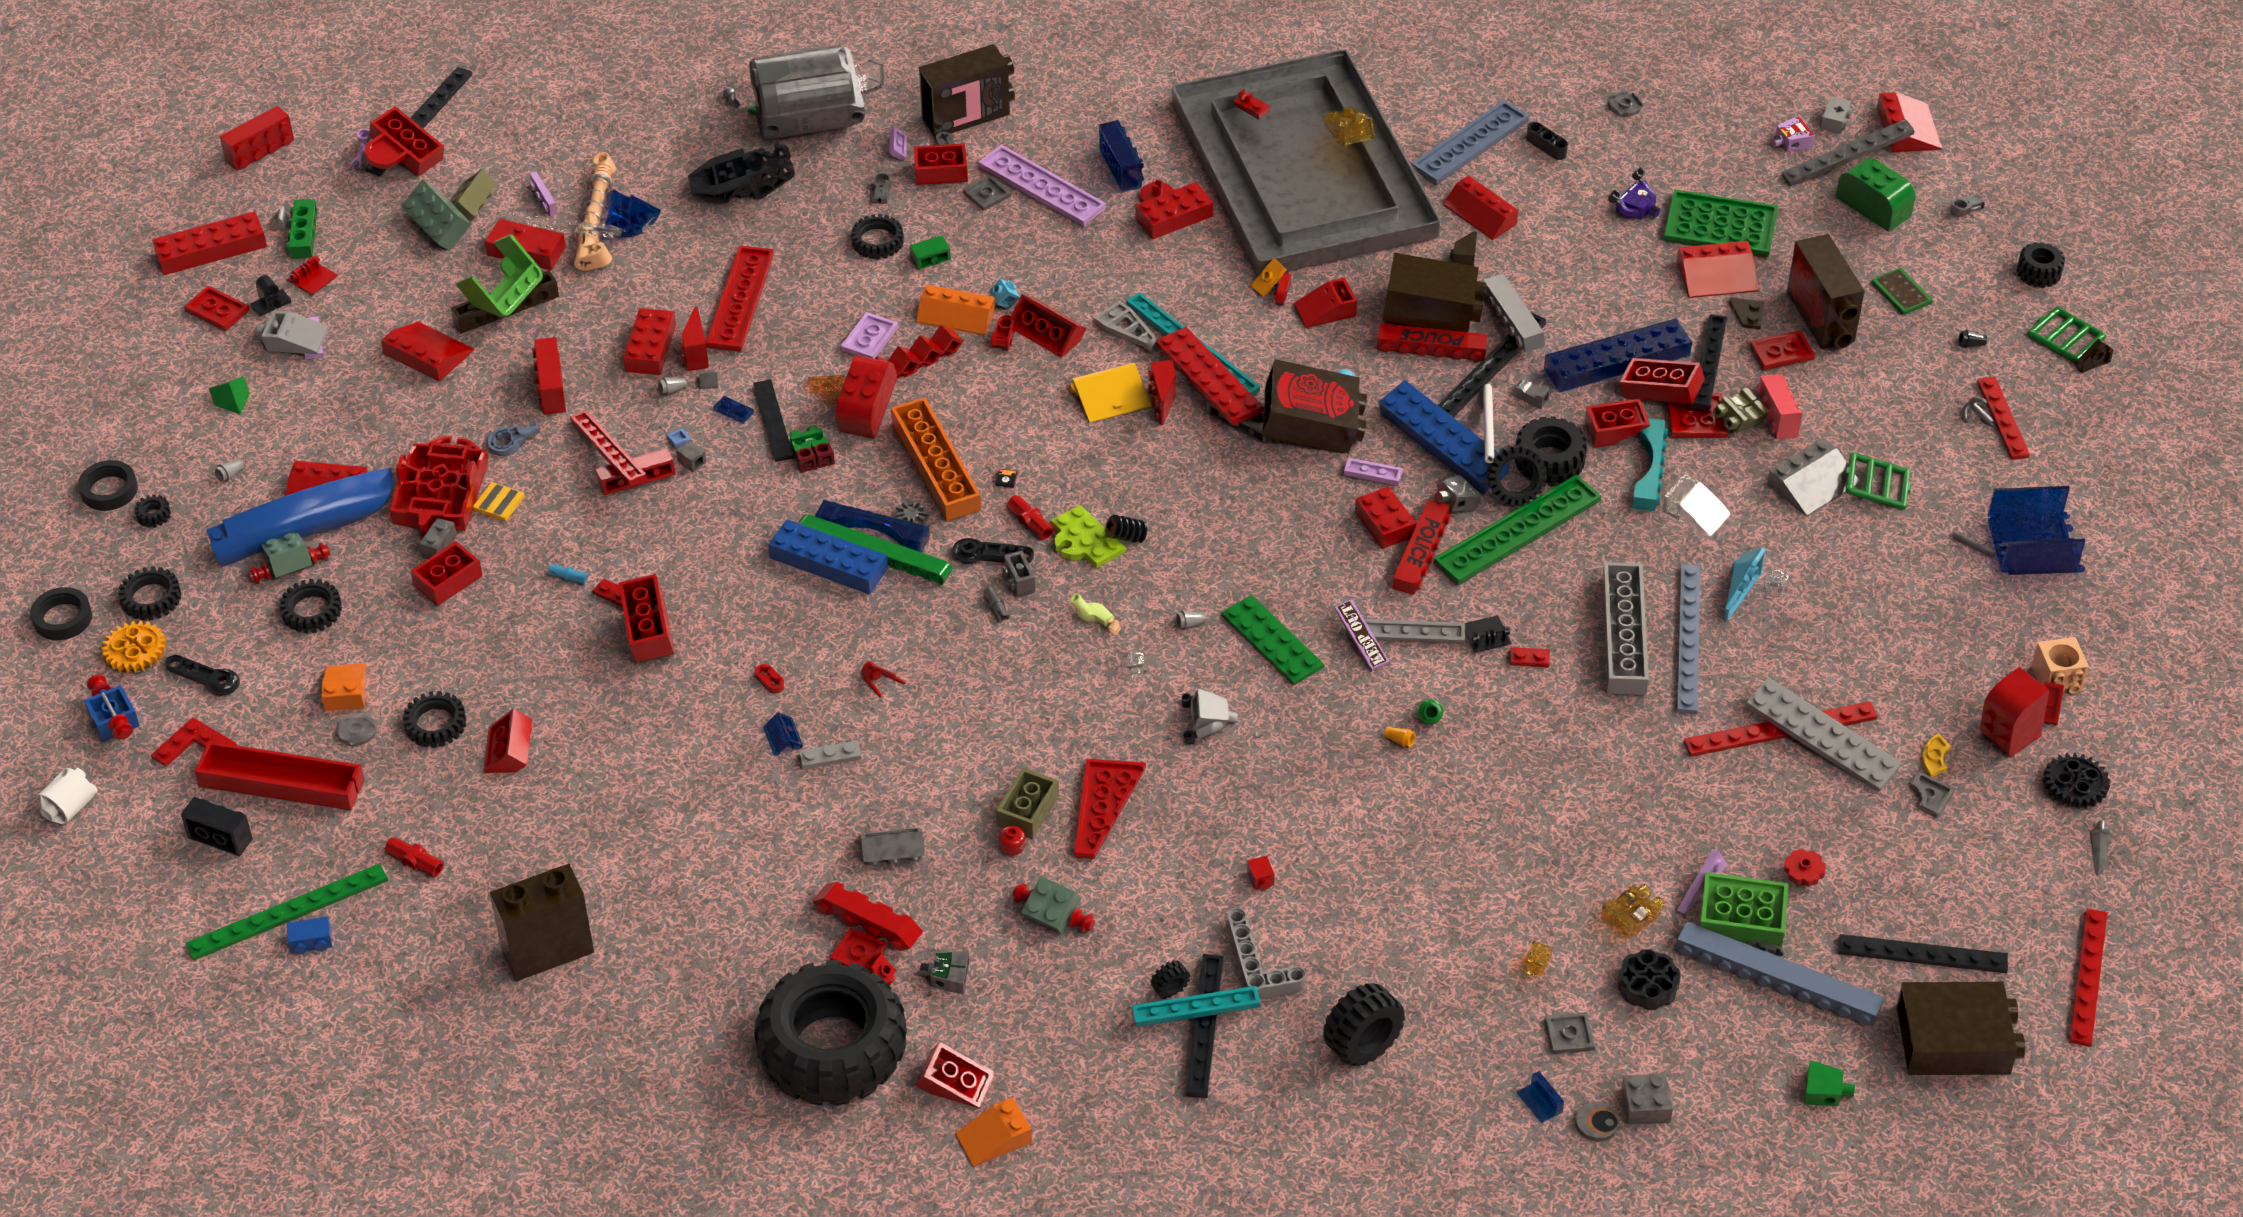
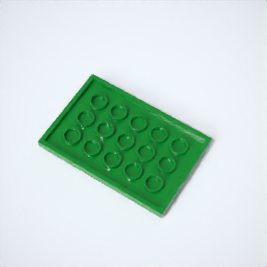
(1717, 220)

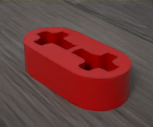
(766, 681)

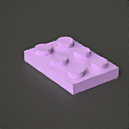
(869, 336)

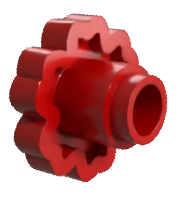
(1804, 867)

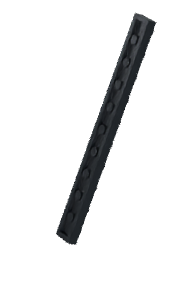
(434, 104)
(1483, 373)

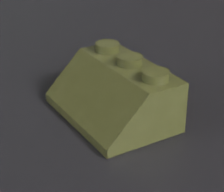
(472, 194)

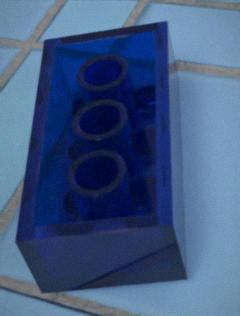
(1120, 156)

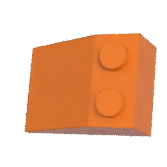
(344, 687)
(995, 1132)

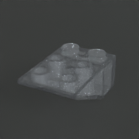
(1694, 506)

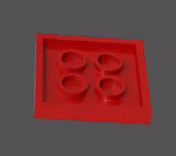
(1696, 423)

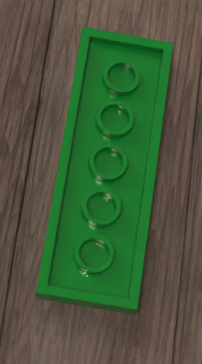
(1272, 640)

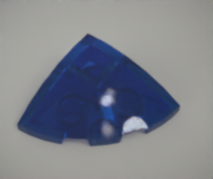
(627, 213)

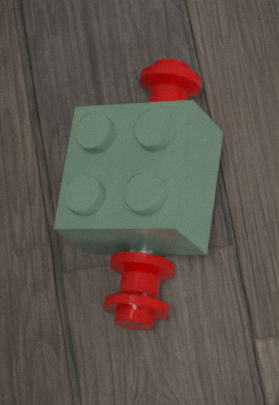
(286, 556)
(1052, 906)

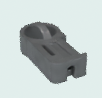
(881, 191)
(1967, 204)

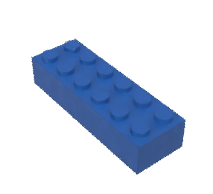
(828, 556)

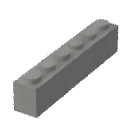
(1514, 313)

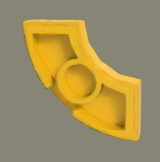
(1933, 755)

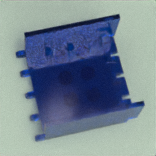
(2032, 531)

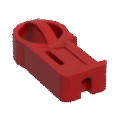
(1283, 288)

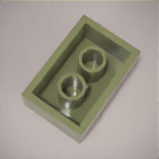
(1028, 802)

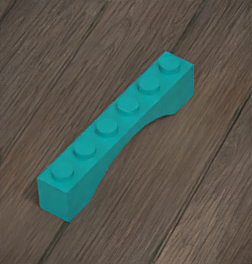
(1646, 489)

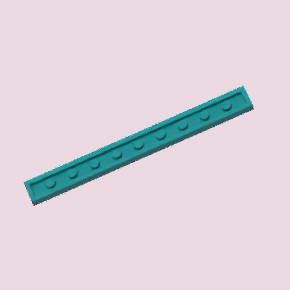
(1166, 324)

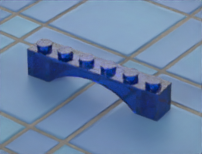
(904, 532)

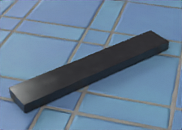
(773, 420)

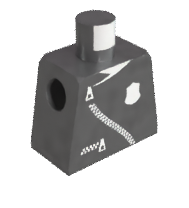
(1458, 494)

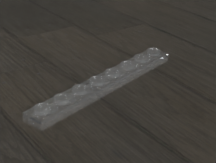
(564, 225)

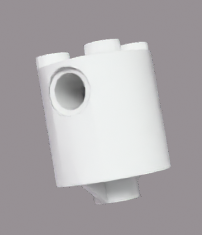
(65, 796)

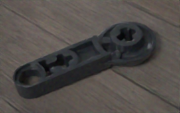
(986, 551)
(205, 675)

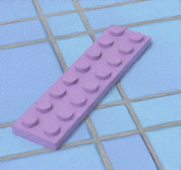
(1042, 185)

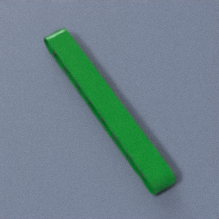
(898, 556)

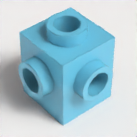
(1004, 293)

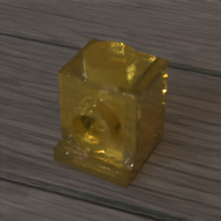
(1538, 958)

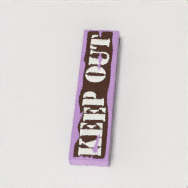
(1361, 635)

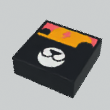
(1006, 478)

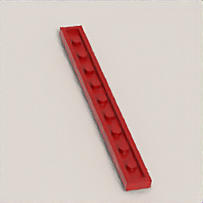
(1767, 731)

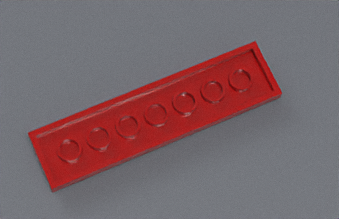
(740, 298)
(1209, 376)

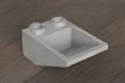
(291, 333)

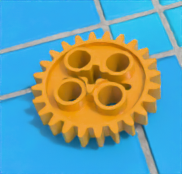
(134, 647)

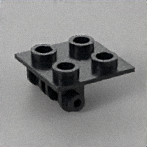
(1487, 634)

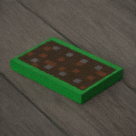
(1902, 291)

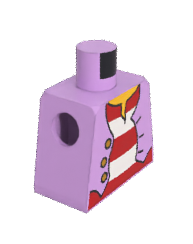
(1793, 135)

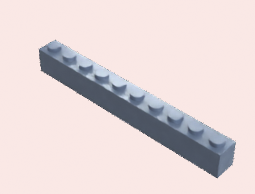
(1779, 974)

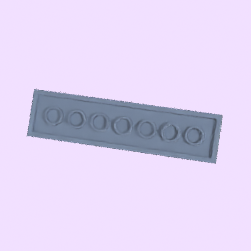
(1470, 142)

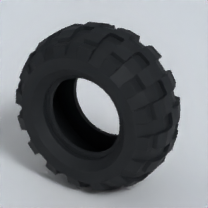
(836, 1072)

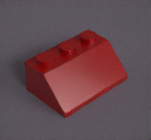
(508, 743)

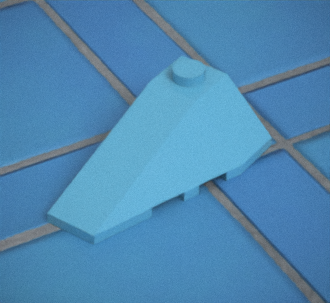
(1745, 574)

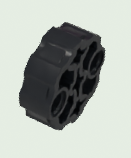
(1651, 976)

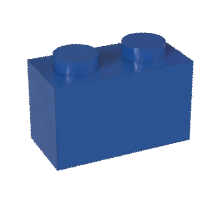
(309, 935)

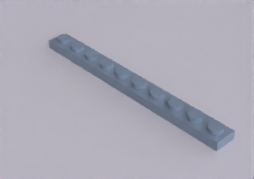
(1688, 639)

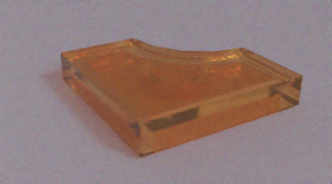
(827, 386)

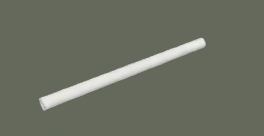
(1488, 423)

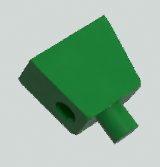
(1825, 1085)

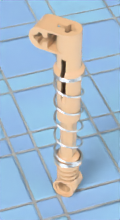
(590, 251)

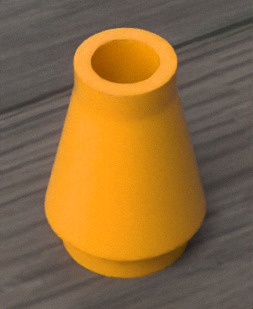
(1401, 736)

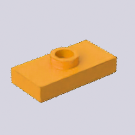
(1268, 277)

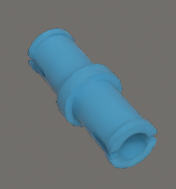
(568, 574)

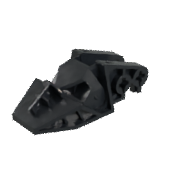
(742, 174)

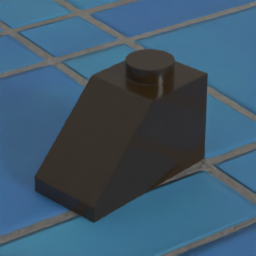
(1464, 250)

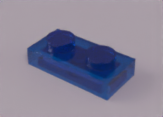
(733, 409)

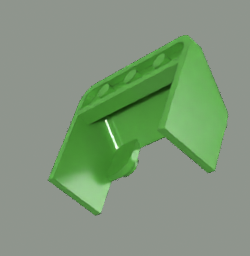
(521, 277)

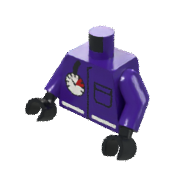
(1637, 199)

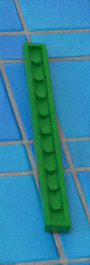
(286, 912)

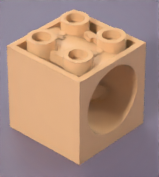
(2060, 663)

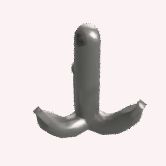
(1976, 404)

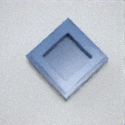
(678, 438)

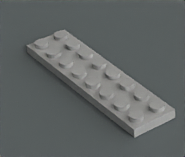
(1823, 734)

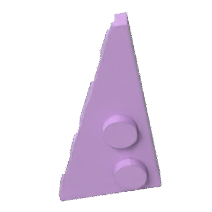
(1714, 864)

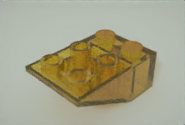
(1349, 126)

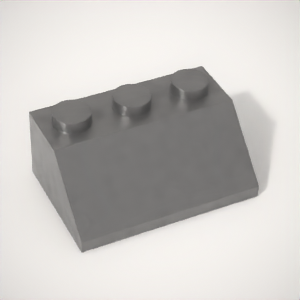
(892, 845)

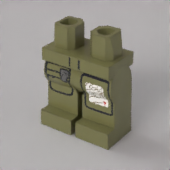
(1741, 411)

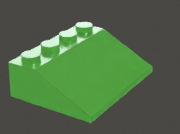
(1744, 908)

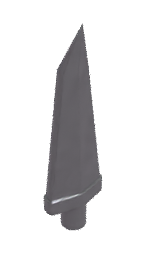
(2100, 844)

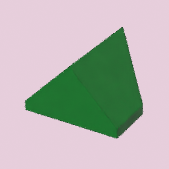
(231, 395)

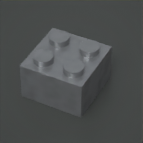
(1647, 1099)

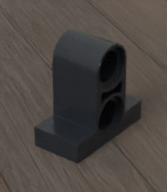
(269, 296)

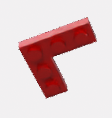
(189, 733)

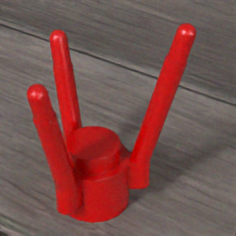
(874, 672)

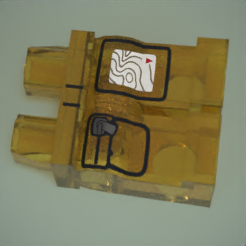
(1633, 910)

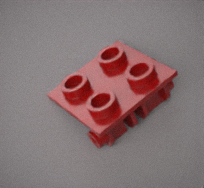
(311, 275)

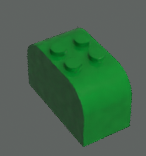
(1877, 193)

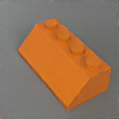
(956, 309)

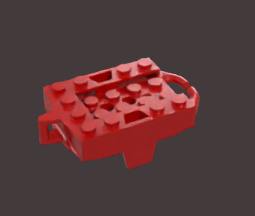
(433, 479)

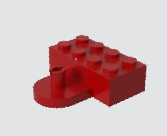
(401, 140)
(1169, 210)

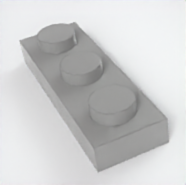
(830, 754)

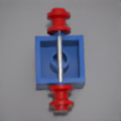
(110, 709)

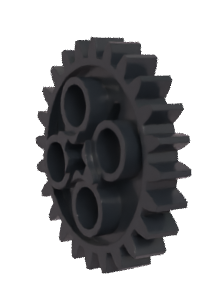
(2089, 788)

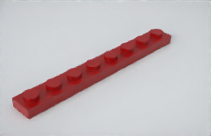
(608, 448)
(2088, 977)

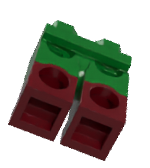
(811, 447)

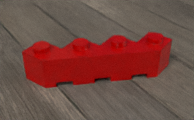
(924, 351)
(875, 918)

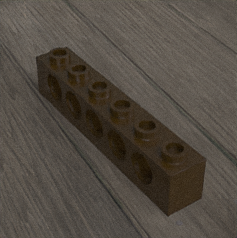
(468, 317)

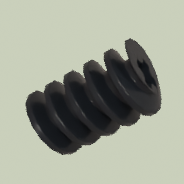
(1125, 528)

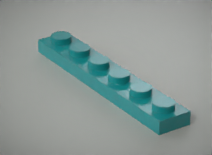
(1196, 1006)

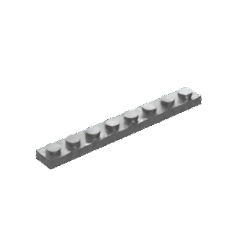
(1848, 152)

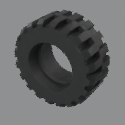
(1555, 434)
(1363, 1024)

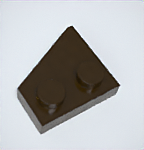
(1748, 312)

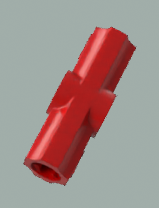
(1030, 517)
(414, 856)

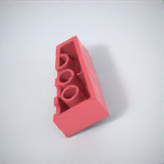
(1783, 412)

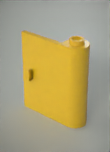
(1110, 392)

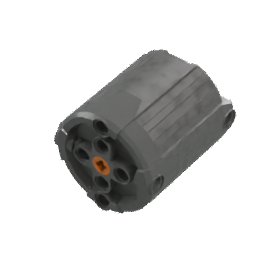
(806, 91)

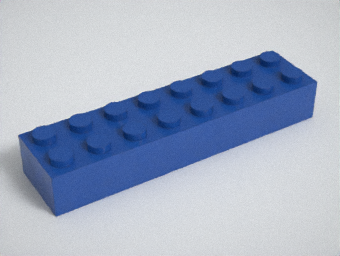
(1439, 434)

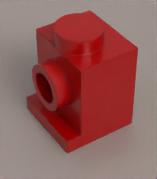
(881, 967)

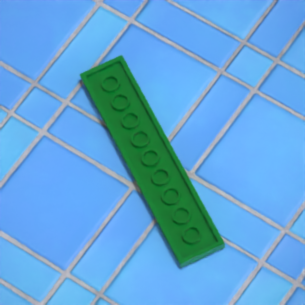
(1517, 529)

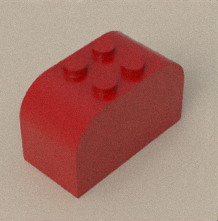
(865, 396)
(646, 618)
(2014, 712)

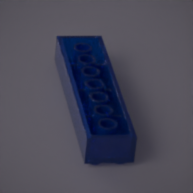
(1612, 355)

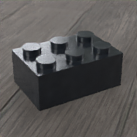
(216, 826)

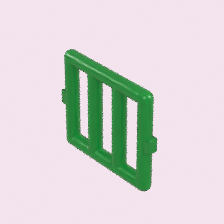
(2062, 350)
(1866, 494)

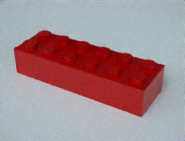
(209, 243)

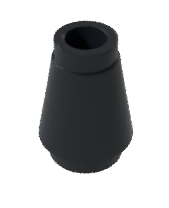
(1970, 339)

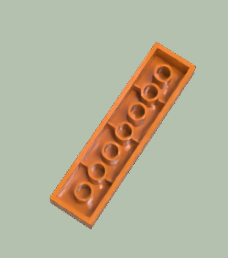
(936, 459)

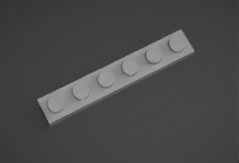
(1416, 631)

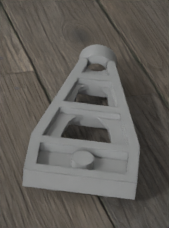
(1118, 312)

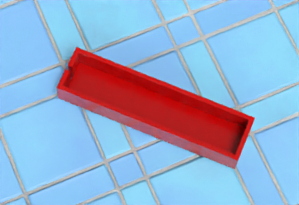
(279, 775)

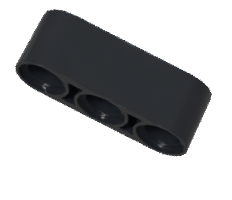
(1547, 140)

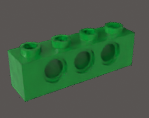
(302, 228)

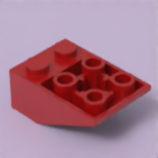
(1327, 303)
(1162, 388)

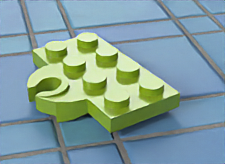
(1084, 538)

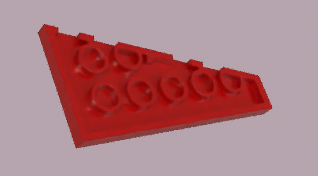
(1104, 795)

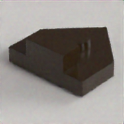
(2096, 355)

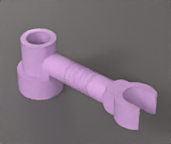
(363, 138)

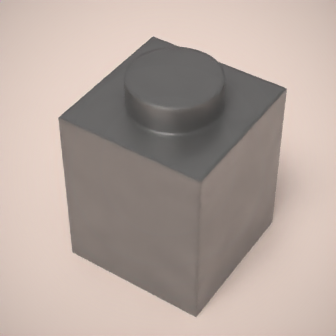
(691, 456)

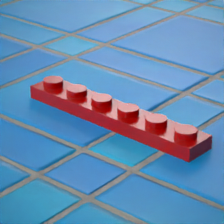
(2003, 417)

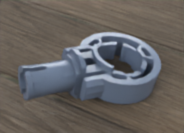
(515, 434)

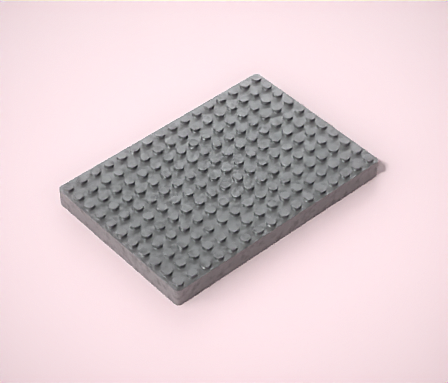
(1287, 177)

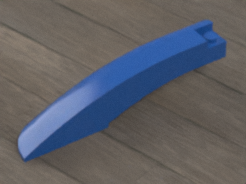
(302, 512)

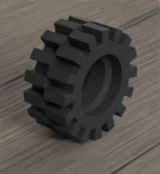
(152, 518)
(1170, 979)

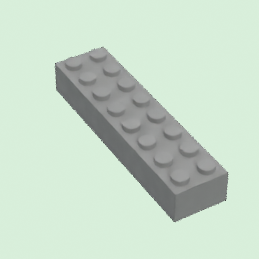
(1625, 628)

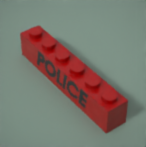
(1432, 342)
(1421, 547)

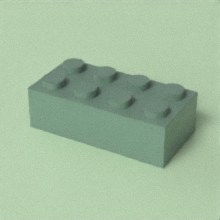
(436, 215)

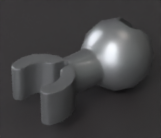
(729, 94)

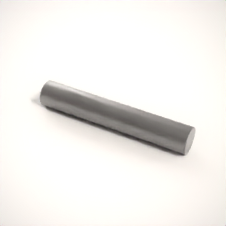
(1986, 550)

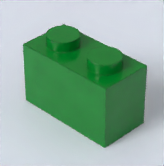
(930, 252)

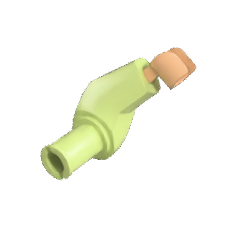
(1095, 613)

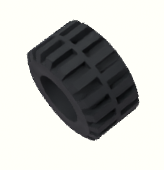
(2040, 264)

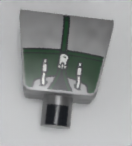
(948, 971)

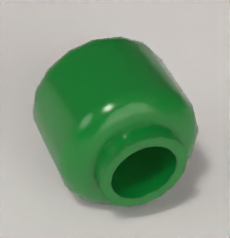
(1429, 711)

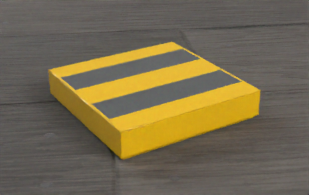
(498, 501)

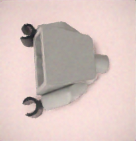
(1208, 714)

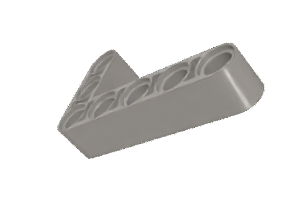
(1268, 983)

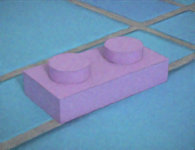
(898, 144)

